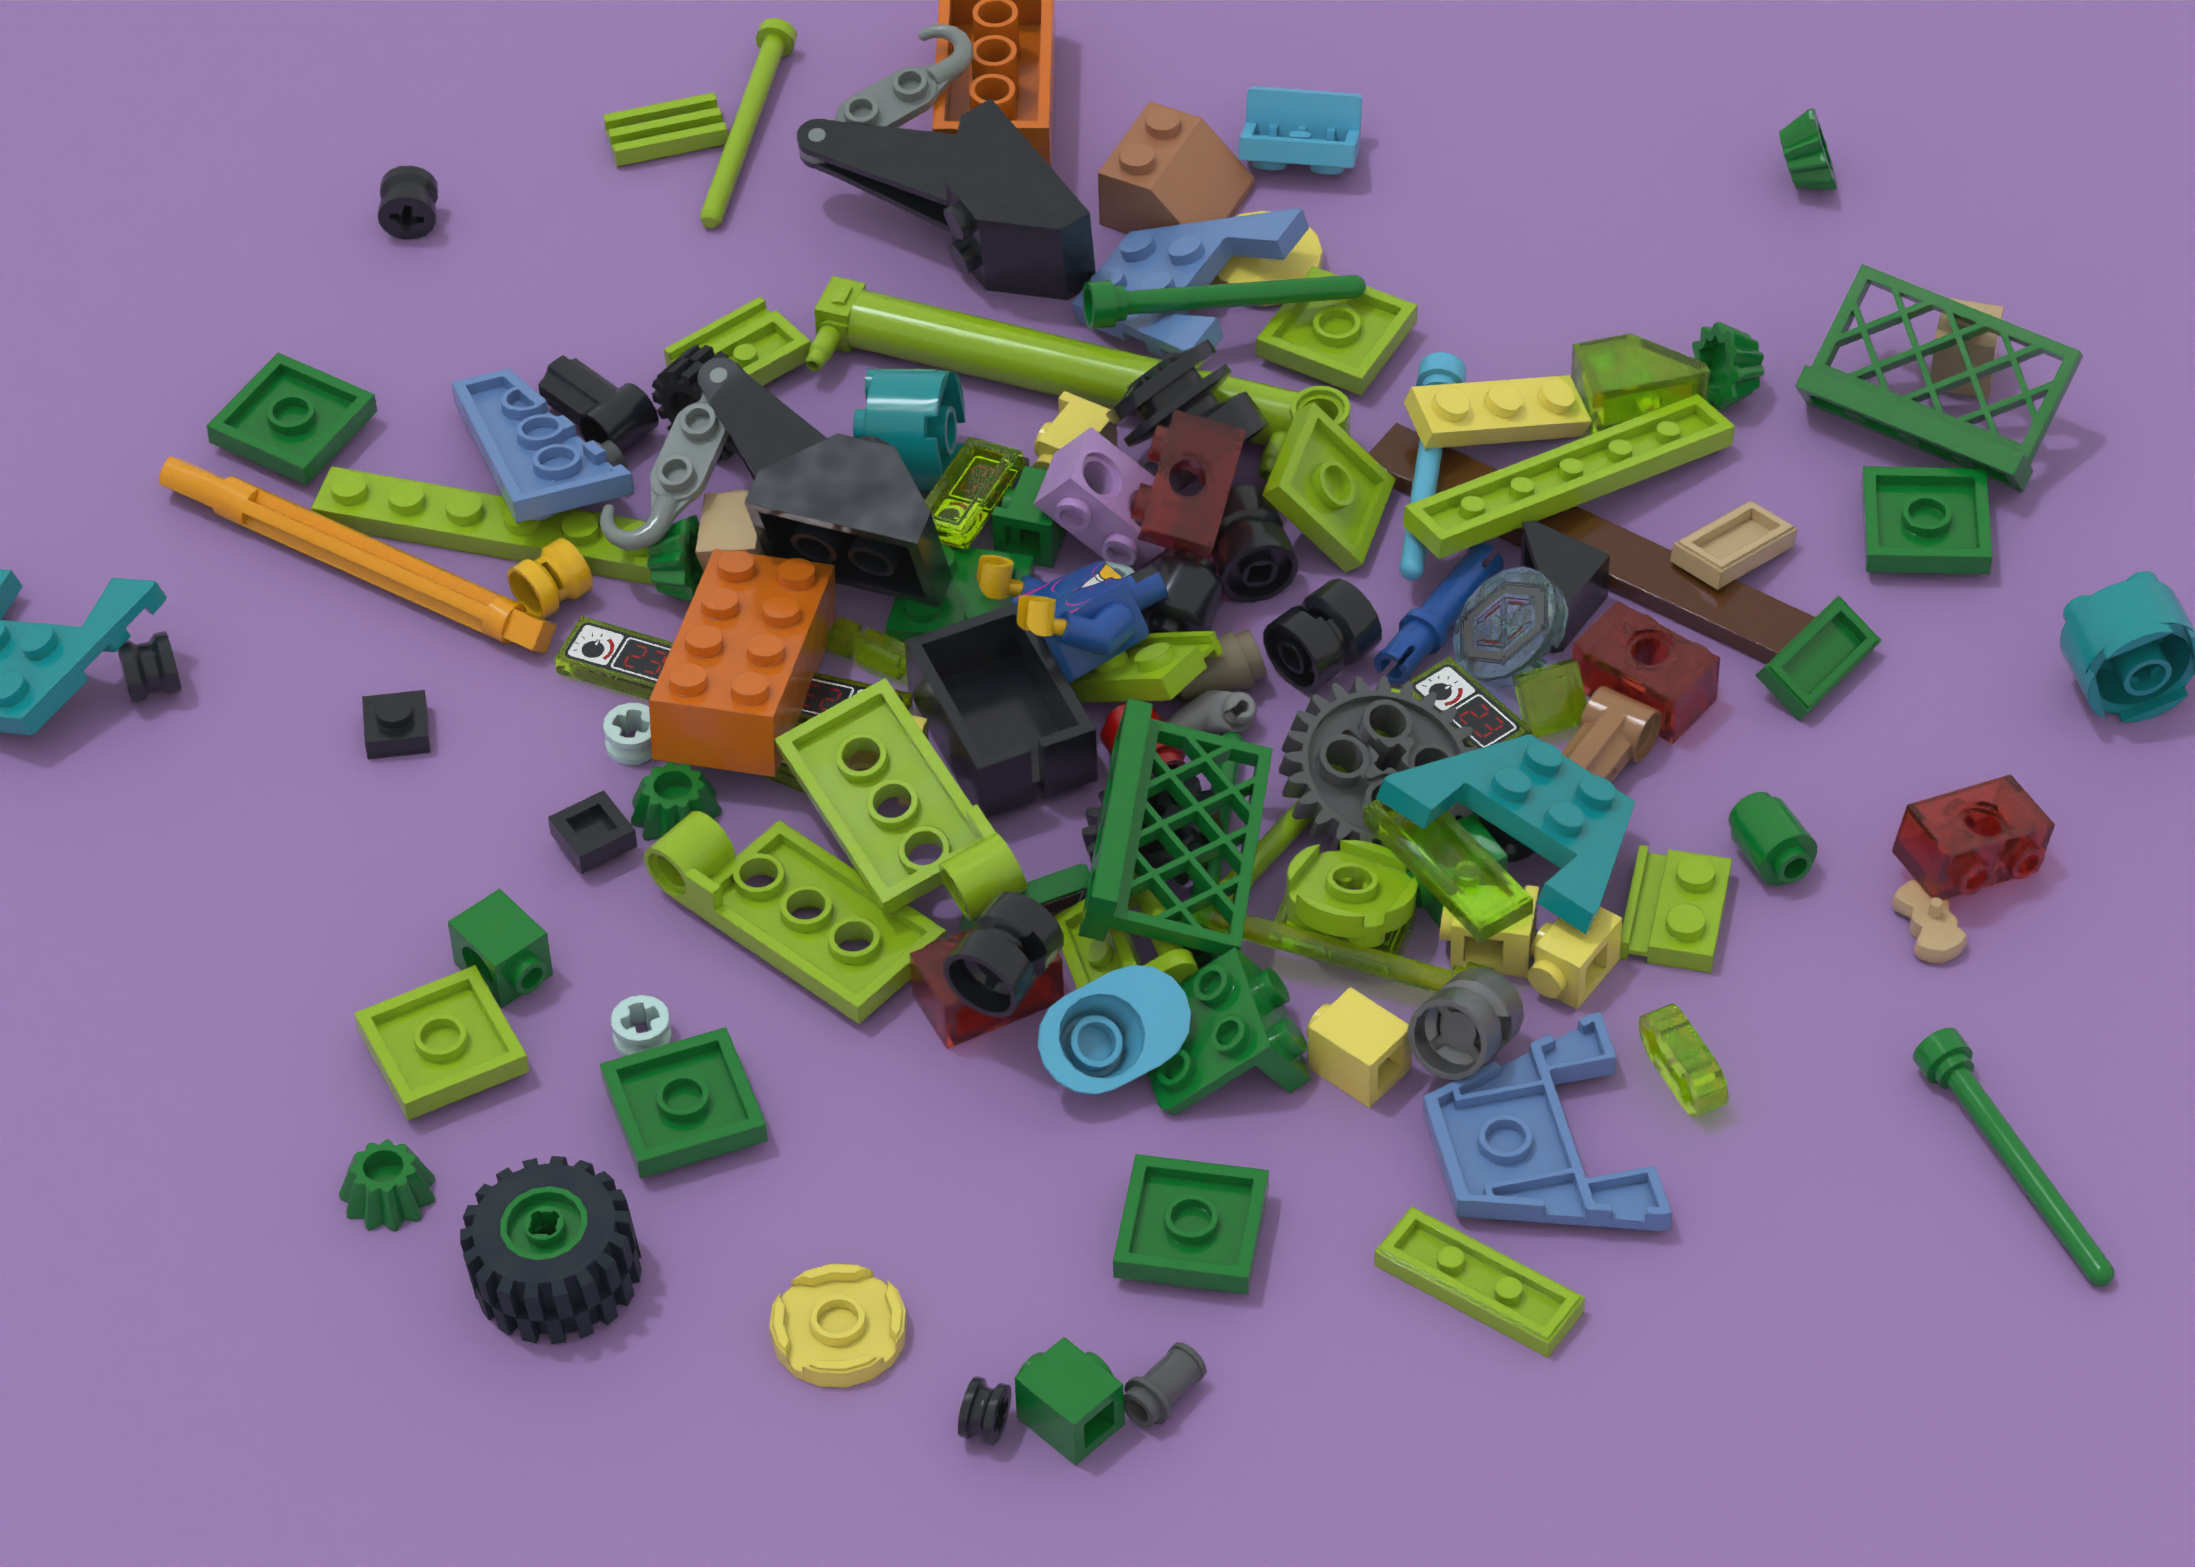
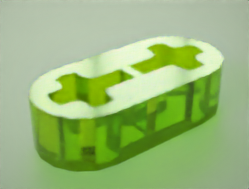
(1683, 1060)

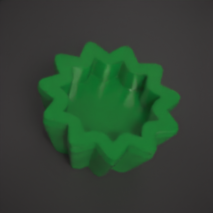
(1808, 153)
(1732, 363)
(674, 560)
(669, 797)
(386, 1186)

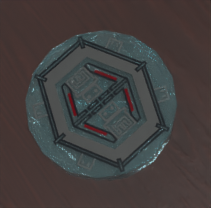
(1509, 626)

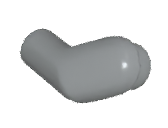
(1217, 712)

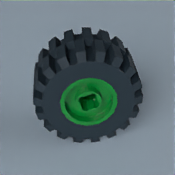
(551, 1249)

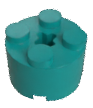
(917, 416)
(2130, 648)

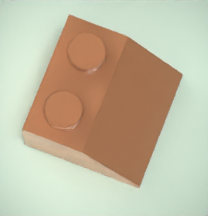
(1170, 174)

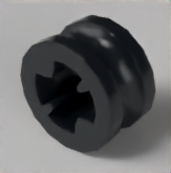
(984, 1410)

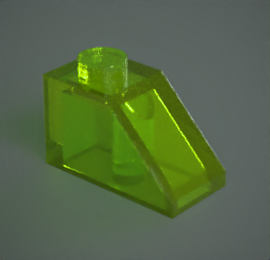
(1632, 377)

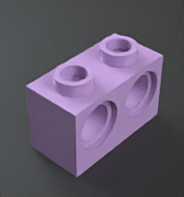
(1092, 496)

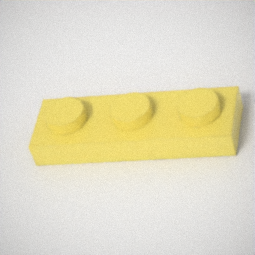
(1497, 411)

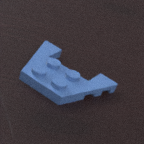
(1190, 257)
(1512, 1150)

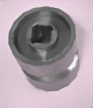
(1465, 1023)

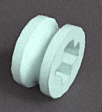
(619, 723)
(637, 1011)

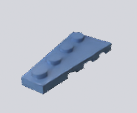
(532, 452)

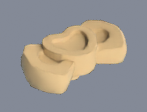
(1931, 923)

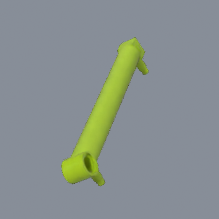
(1026, 358)

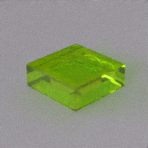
(1551, 697)

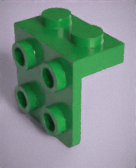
(1233, 1027)

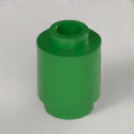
(1772, 838)

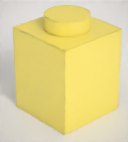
(1358, 1046)

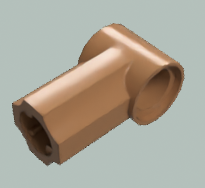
(1613, 733)

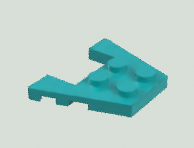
(47, 661)
(1536, 799)

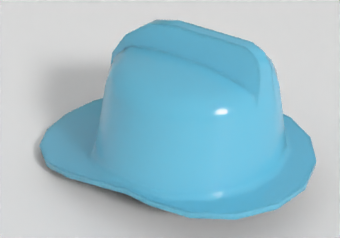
(1114, 1029)

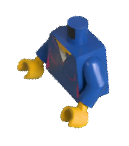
(1080, 615)

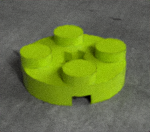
(1323, 899)

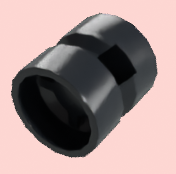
(1252, 547)
(1322, 635)
(1003, 954)

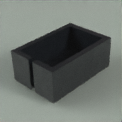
(1001, 711)

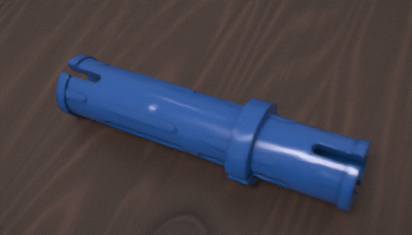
(1426, 628)

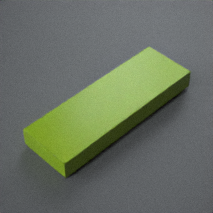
(1479, 1281)

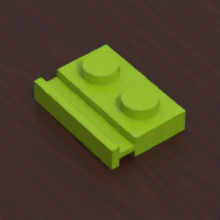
(752, 337)
(1150, 669)
(1675, 908)

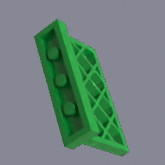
(1920, 425)
(1122, 834)

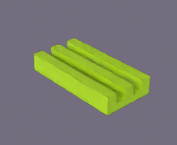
(665, 129)

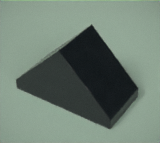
(1571, 565)

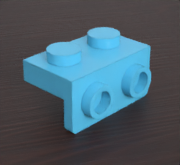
(1301, 129)

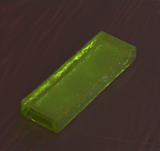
(1453, 869)

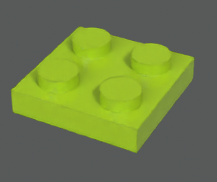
(1338, 339)
(1329, 487)
(441, 1042)

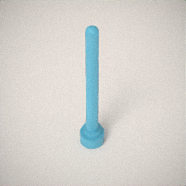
(1433, 370)

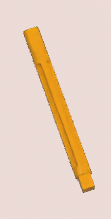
(360, 555)

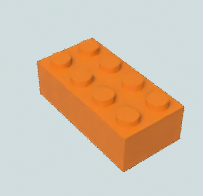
(1009, 65)
(742, 662)

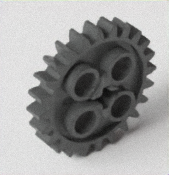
(1343, 734)

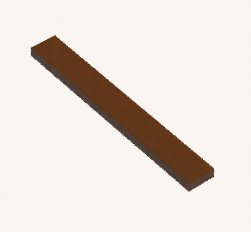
(1637, 565)

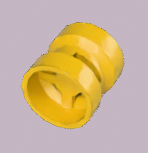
(550, 578)

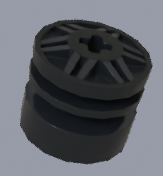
(1179, 386)

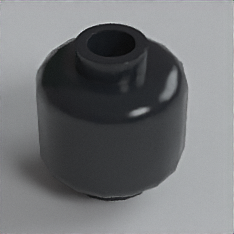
(1192, 594)

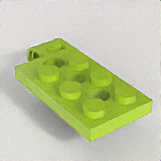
(973, 856)
(701, 872)

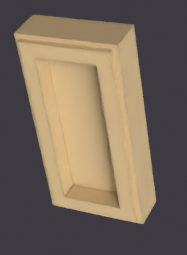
(1733, 545)

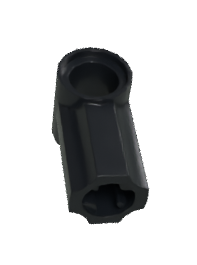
(598, 405)

